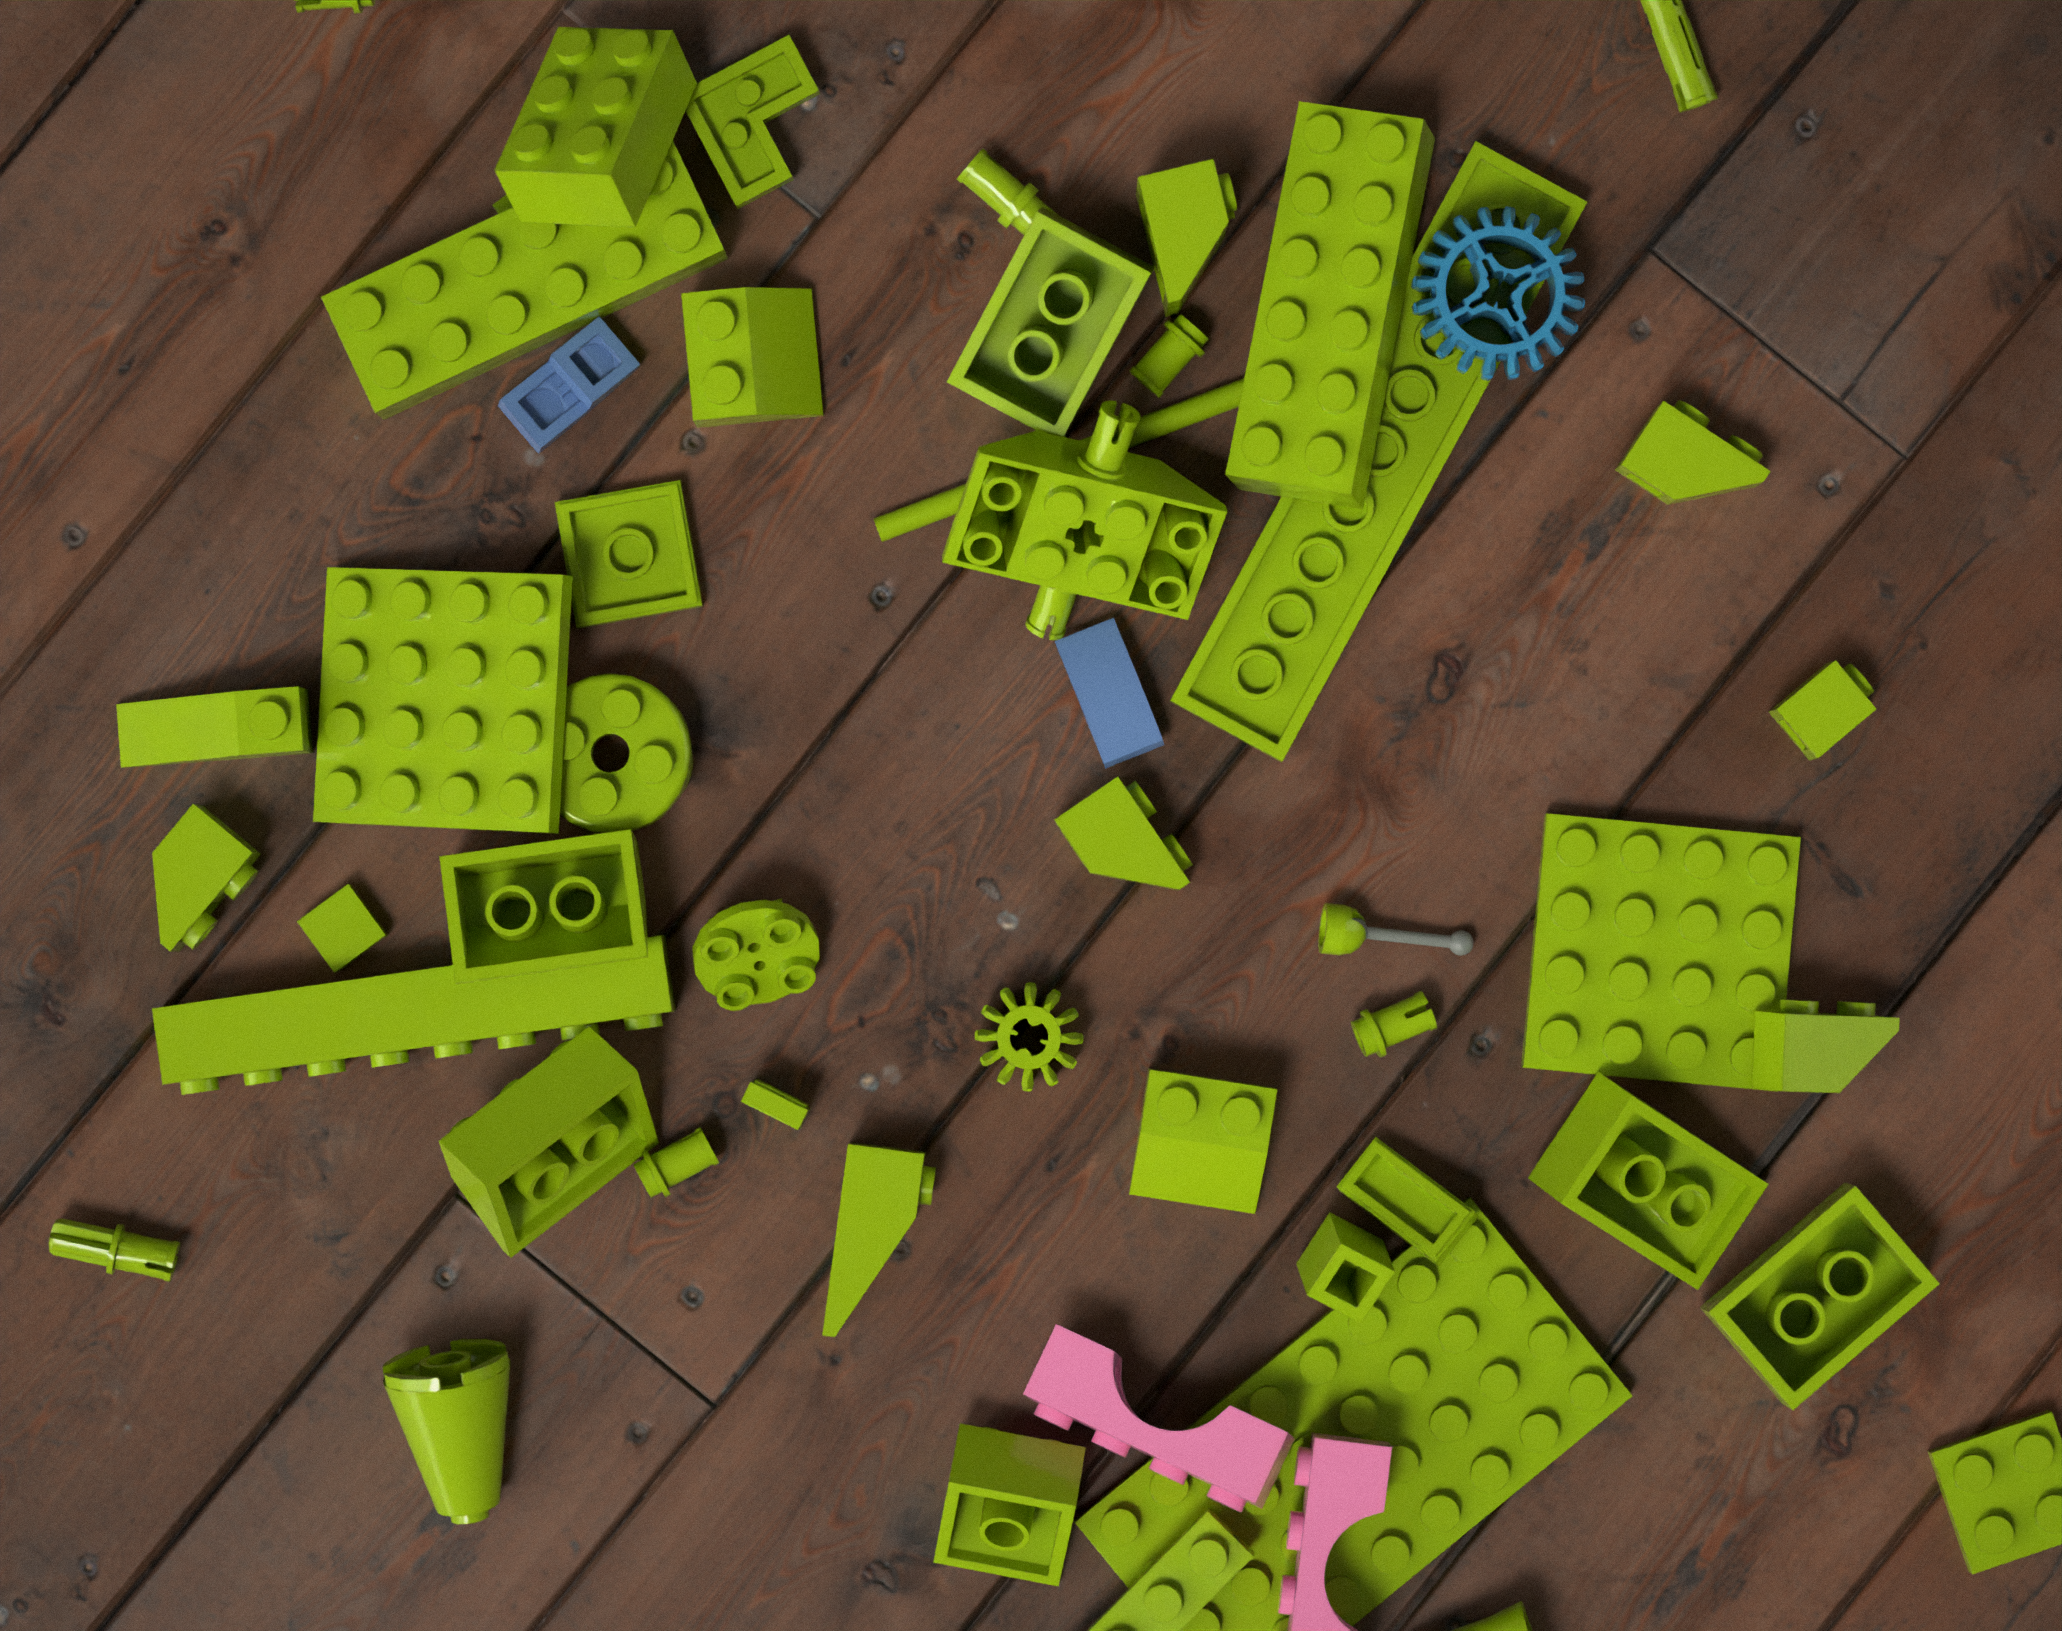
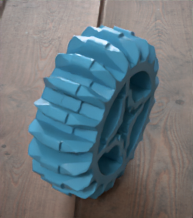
(1511, 321)

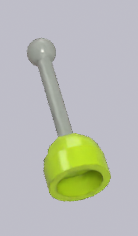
(1345, 930)

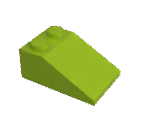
(1647, 1181)

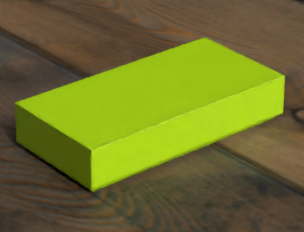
(1407, 1201)

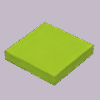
(629, 554)

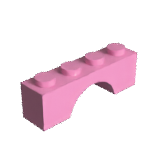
(1231, 1452)
(1342, 1485)

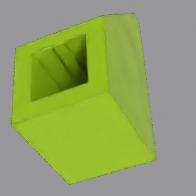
(1687, 462)
(1119, 842)
(195, 872)
(1816, 1050)

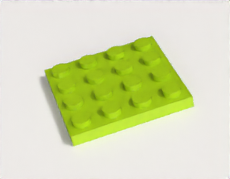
(443, 699)
(1657, 948)

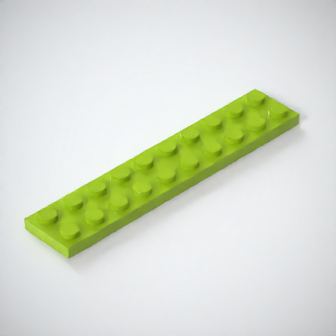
(1325, 560)

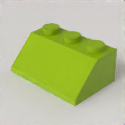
(545, 906)
(550, 1140)

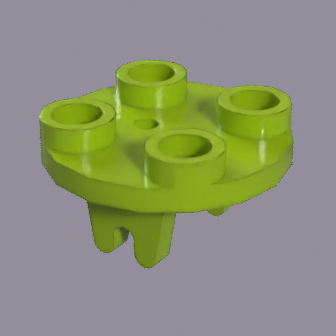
(728, 960)

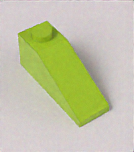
(215, 727)
(875, 1211)

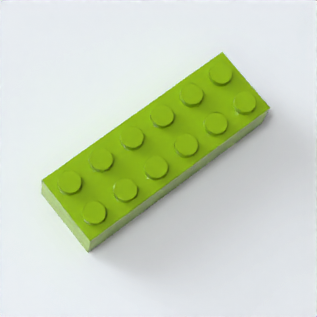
(512, 291)
(1330, 305)

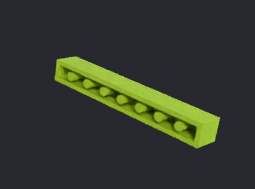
(400, 1013)

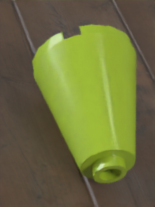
(454, 1421)

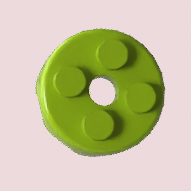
(657, 762)

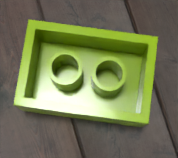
(596, 126)
(1050, 324)
(1819, 1295)

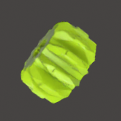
(1022, 1057)

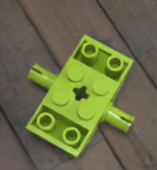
(1085, 522)

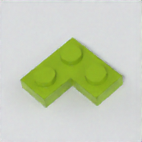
(732, 114)

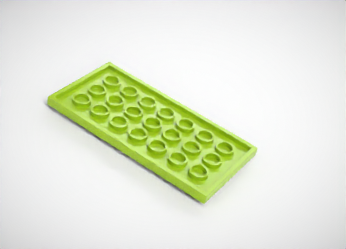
(1451, 1366)

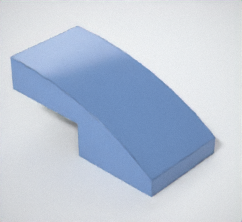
(568, 385)
(1109, 693)

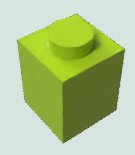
(1825, 708)
(1345, 1267)

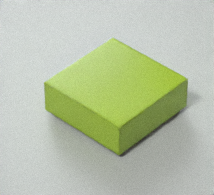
(342, 928)
(776, 1104)

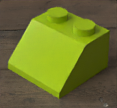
(1184, 224)
(751, 355)
(1202, 1140)
(1009, 1504)

